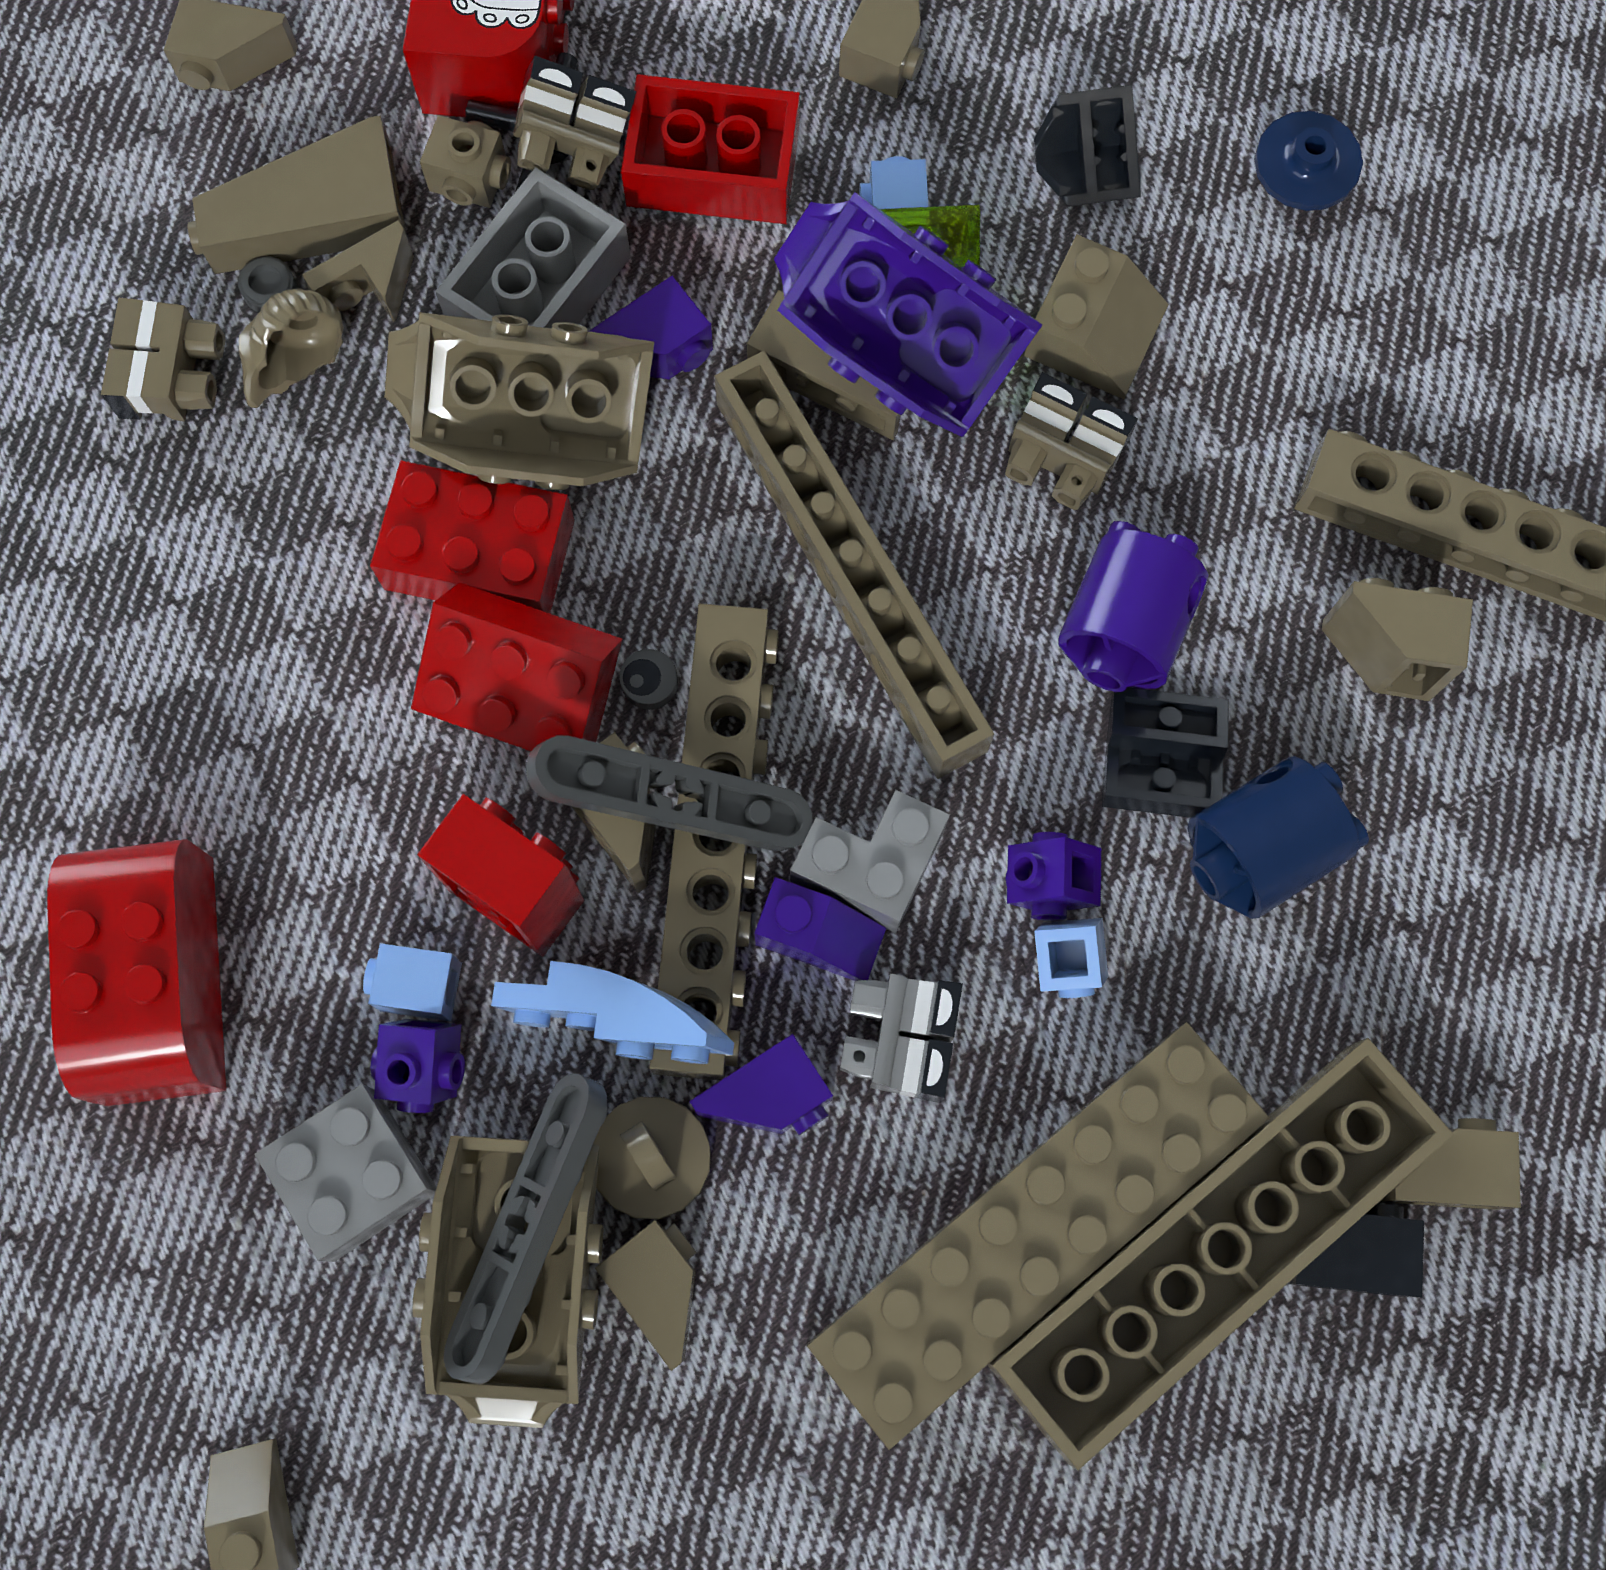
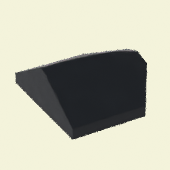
(1090, 146)

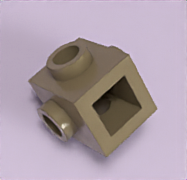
(465, 162)

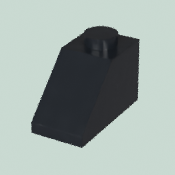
(1372, 1257)

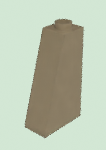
(302, 202)

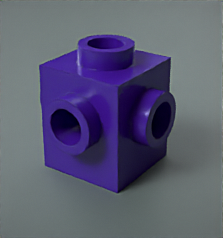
(1053, 875)
(417, 1063)

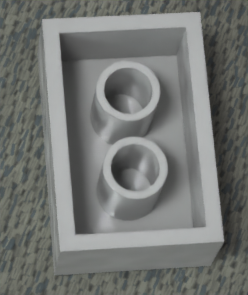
(538, 258)

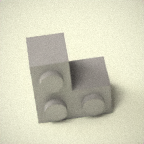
(874, 875)

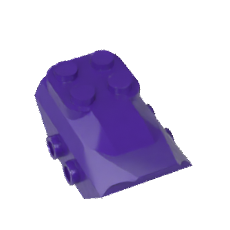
(900, 312)

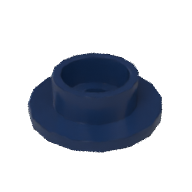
(1308, 160)

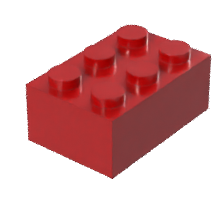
(711, 149)
(473, 532)
(513, 670)
(502, 873)

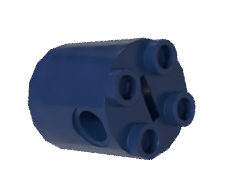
(1273, 837)

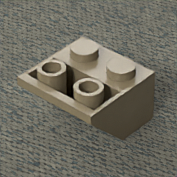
(1401, 637)

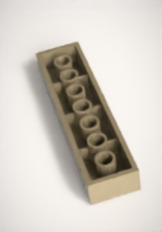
(1036, 1234)
(1219, 1252)

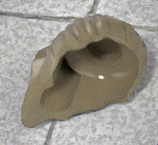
(288, 342)

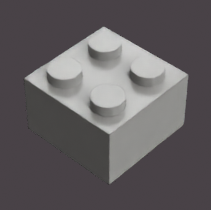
(346, 1173)

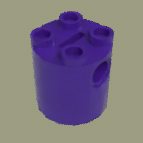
(1133, 608)

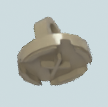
(652, 1158)

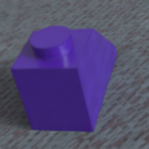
(670, 320)
(818, 931)
(769, 1092)

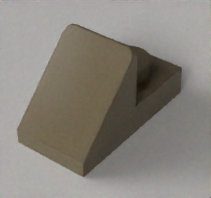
(374, 264)

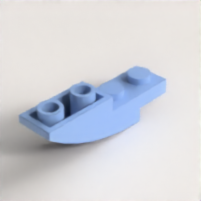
(617, 1011)

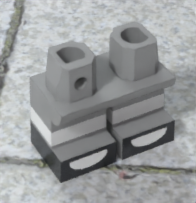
(909, 1010)

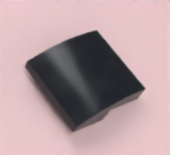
(1164, 752)

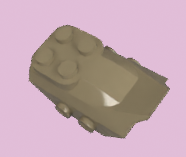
(521, 398)
(547, 1346)

